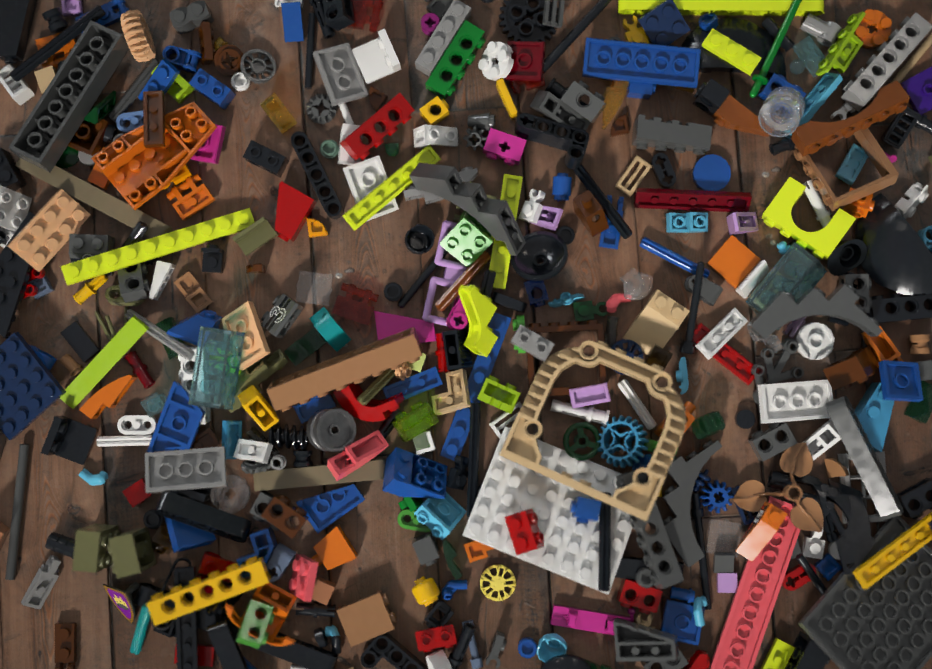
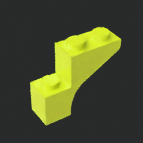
(479, 313)

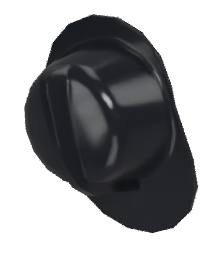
(846, 256)

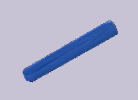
(671, 256)

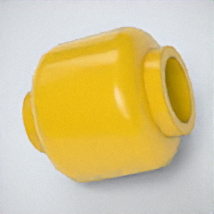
(425, 591)

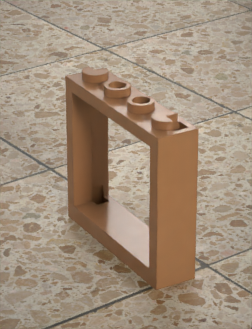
(877, 157)

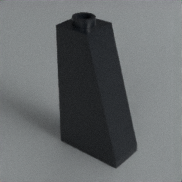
(15, 27)

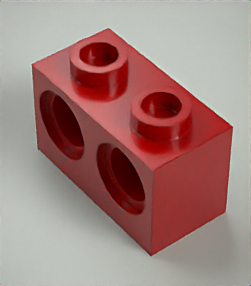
(639, 595)

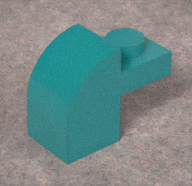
(330, 329)

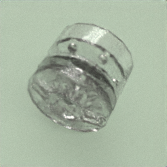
(776, 120)

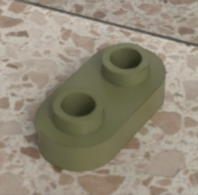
(114, 290)

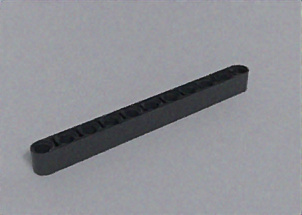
(299, 652)

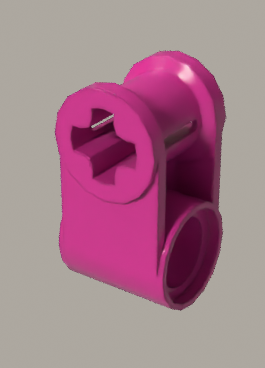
(457, 312)

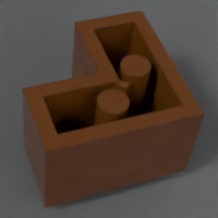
(853, 368)

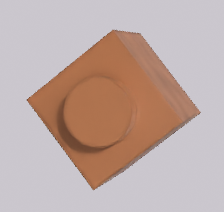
(323, 590)

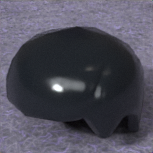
(419, 239)

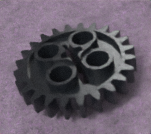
(538, 31)

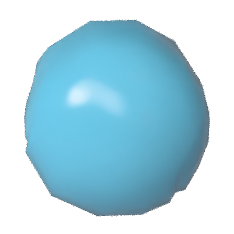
(551, 646)

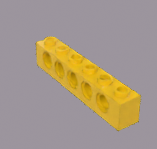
(161, 612)

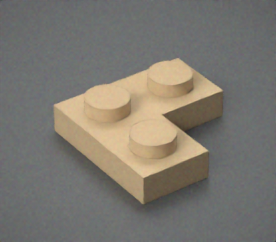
(457, 394)

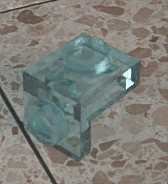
(154, 403)

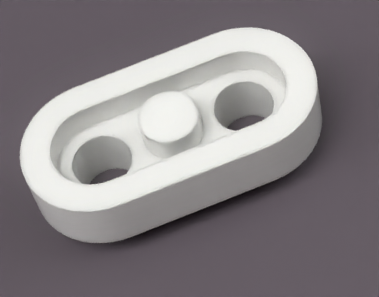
(138, 424)

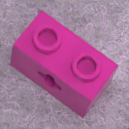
(497, 139)

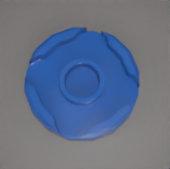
(711, 173)

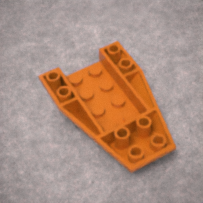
(144, 171)

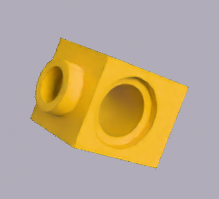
(431, 119)

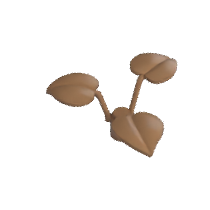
(797, 462)

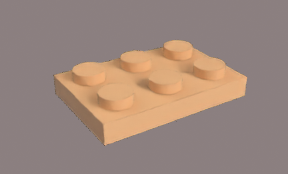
(246, 320)

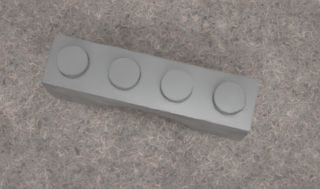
(442, 36)

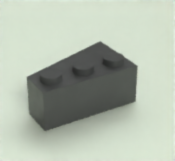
(643, 643)

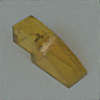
(613, 98)

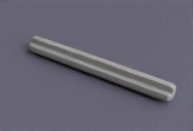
(163, 337)

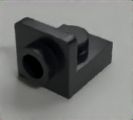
(212, 259)

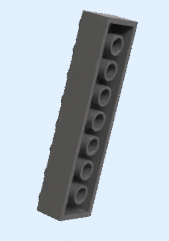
(69, 96)

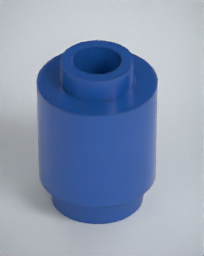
(562, 187)

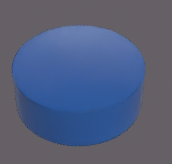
(708, 21)
(527, 647)

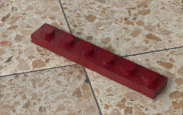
(692, 200)

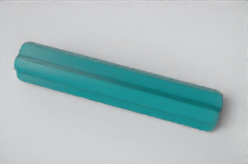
(140, 631)

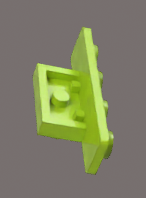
(844, 49)

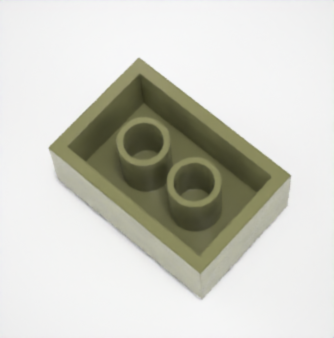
(91, 547)
(131, 552)

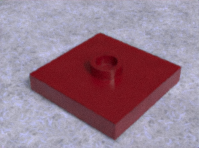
(528, 60)

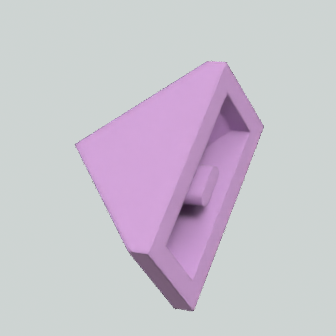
(549, 218)
(742, 222)

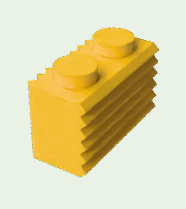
(258, 407)

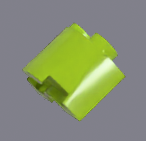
(499, 395)

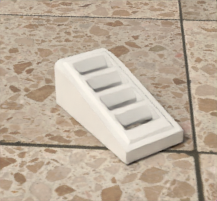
(22, 93)
(160, 278)

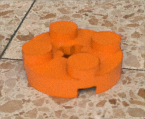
(882, 25)

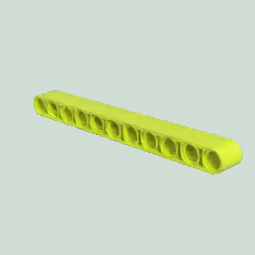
(725, 7)

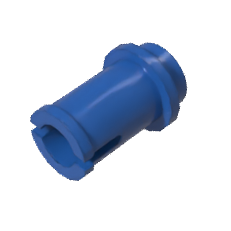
(682, 594)

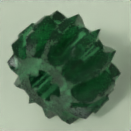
(708, 425)

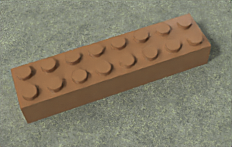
(345, 369)

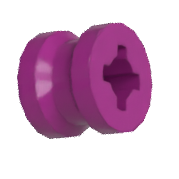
(429, 28)

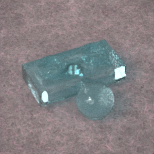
(809, 56)

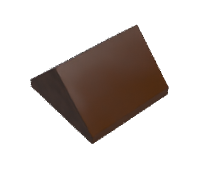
(89, 137)

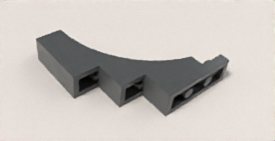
(471, 197)

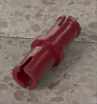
(140, 369)

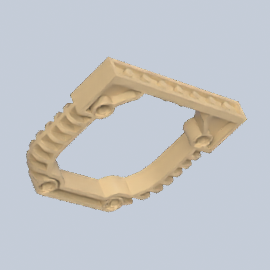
(636, 497)

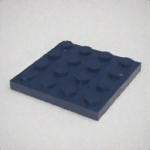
(25, 386)

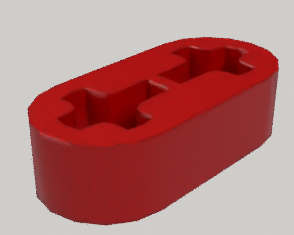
(799, 581)

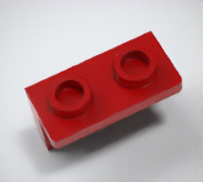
(524, 531)
(436, 637)

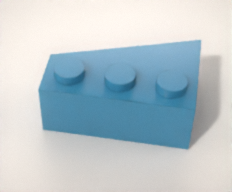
(875, 415)

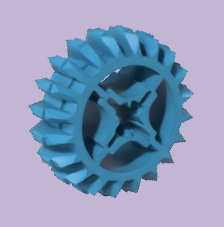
(609, 449)

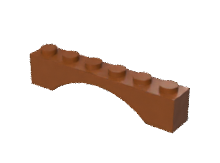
(815, 135)

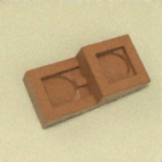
(193, 291)

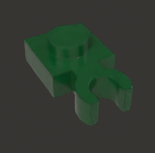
(585, 310)

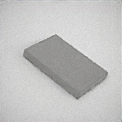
(340, 74)

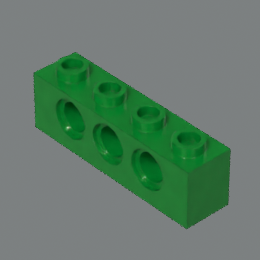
(466, 33)

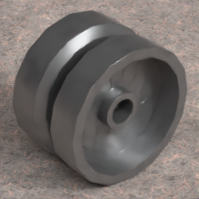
(331, 429)

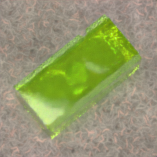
(415, 421)

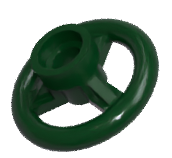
(571, 450)

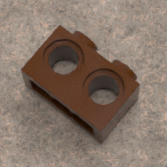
(282, 521)

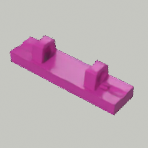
(584, 619)

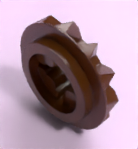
(224, 67)

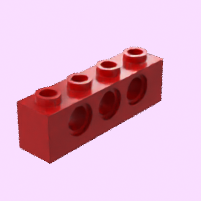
(353, 143)

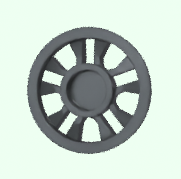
(257, 66)

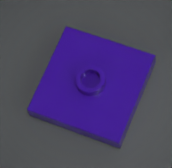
(920, 91)

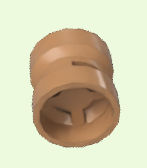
(919, 344)

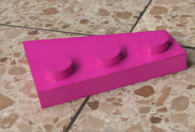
(391, 324)

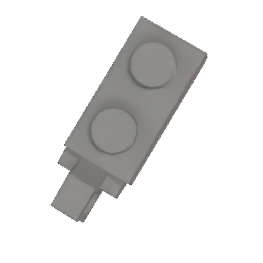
(42, 583)

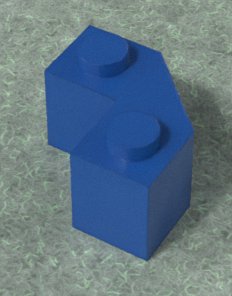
(264, 544)

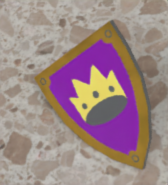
(123, 600)

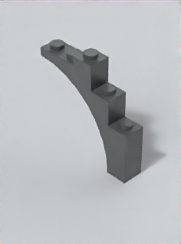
(838, 304)
(679, 500)

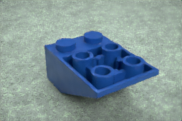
(414, 476)

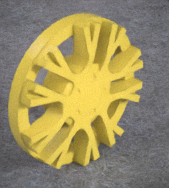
(497, 582)

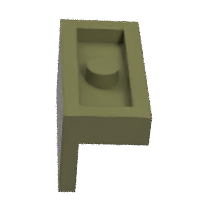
(255, 236)

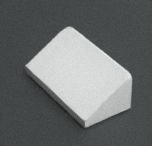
(753, 279)

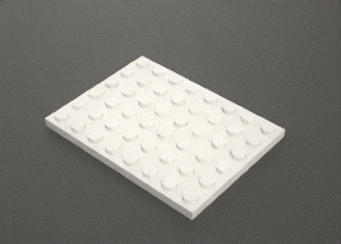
(569, 546)

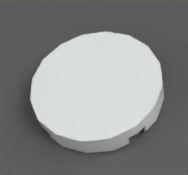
(815, 341)

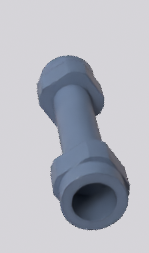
(476, 660)

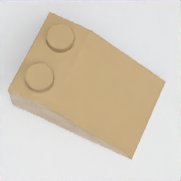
(656, 322)

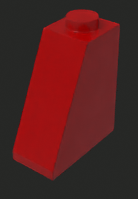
(291, 211)

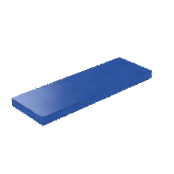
(641, 62)

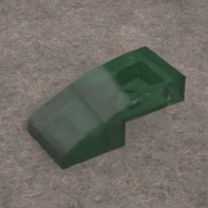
(305, 346)
(450, 553)

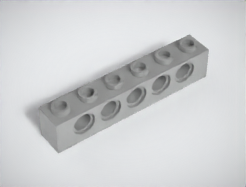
(857, 95)

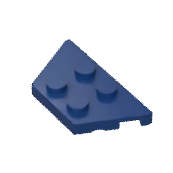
(177, 422)

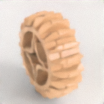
(138, 35)

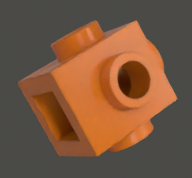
(860, 207)

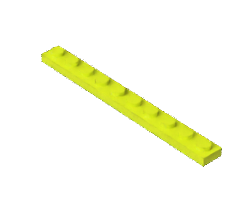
(157, 246)

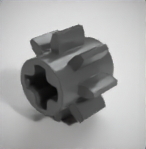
(471, 141)

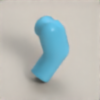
(94, 479)
(698, 603)

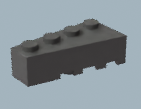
(671, 135)

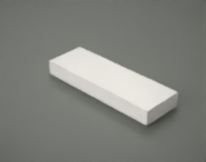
(721, 333)

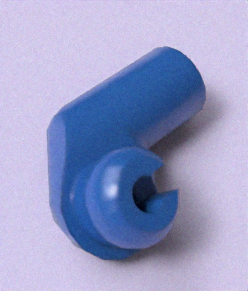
(451, 587)

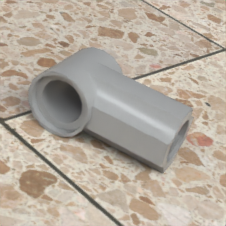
(824, 31)

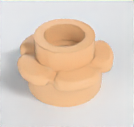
(404, 371)

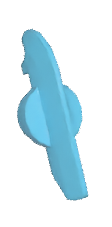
(566, 299)
(682, 375)

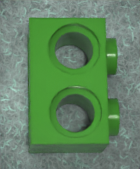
(250, 622)

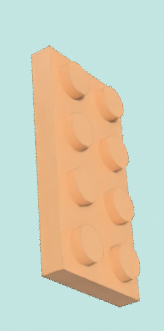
(49, 230)

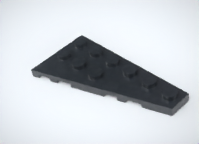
(13, 282)

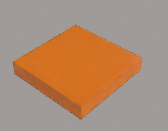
(733, 261)

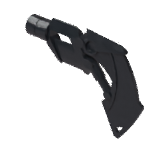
(854, 540)

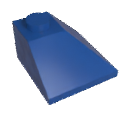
(189, 328)

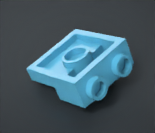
(440, 515)

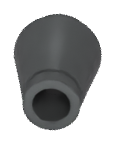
(482, 121)

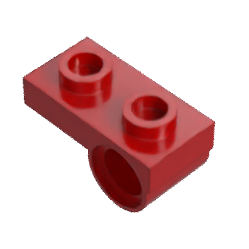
(213, 562)

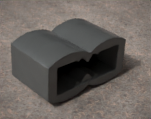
(188, 18)

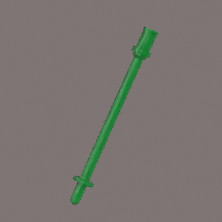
(760, 78)

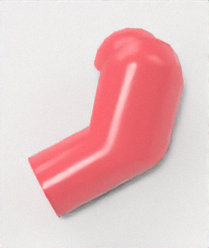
(614, 301)

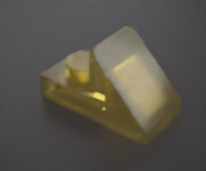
(278, 113)

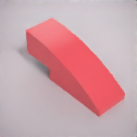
(357, 455)

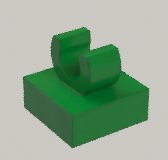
(411, 502)

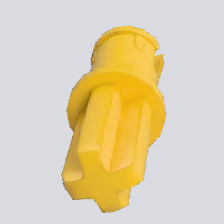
(89, 289)

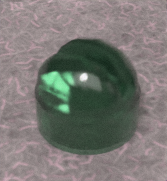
(392, 149)

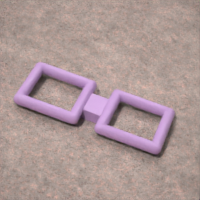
(452, 272)

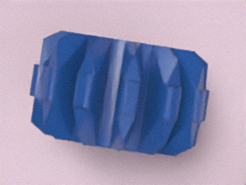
(723, 493)

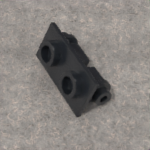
(218, 609)

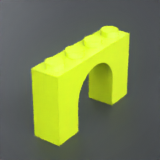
(821, 241)

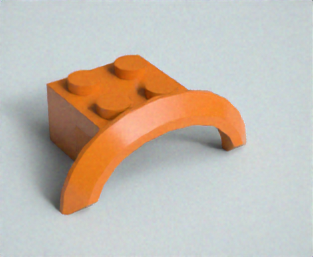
(282, 603)

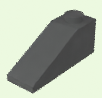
(556, 110)

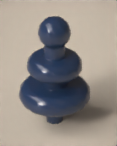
(700, 481)

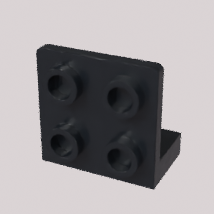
(69, 439)

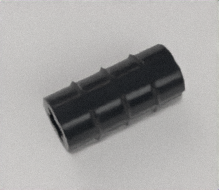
(61, 544)

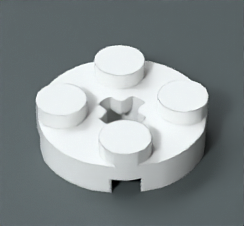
(493, 52)

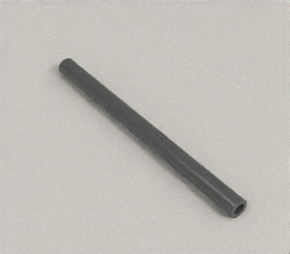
(17, 512)

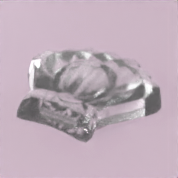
(636, 284)

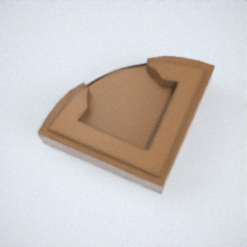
(835, 468)

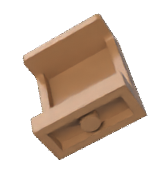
(367, 618)

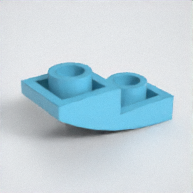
(686, 222)

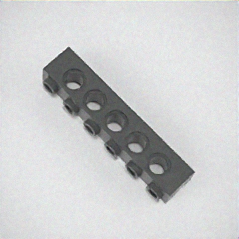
(671, 573)

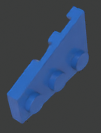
(330, 506)

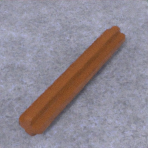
(464, 279)

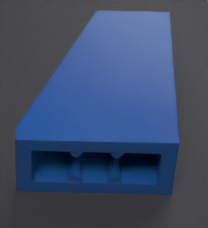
(187, 537)

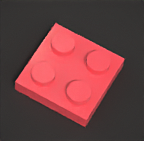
(303, 577)

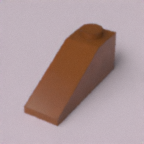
(737, 117)

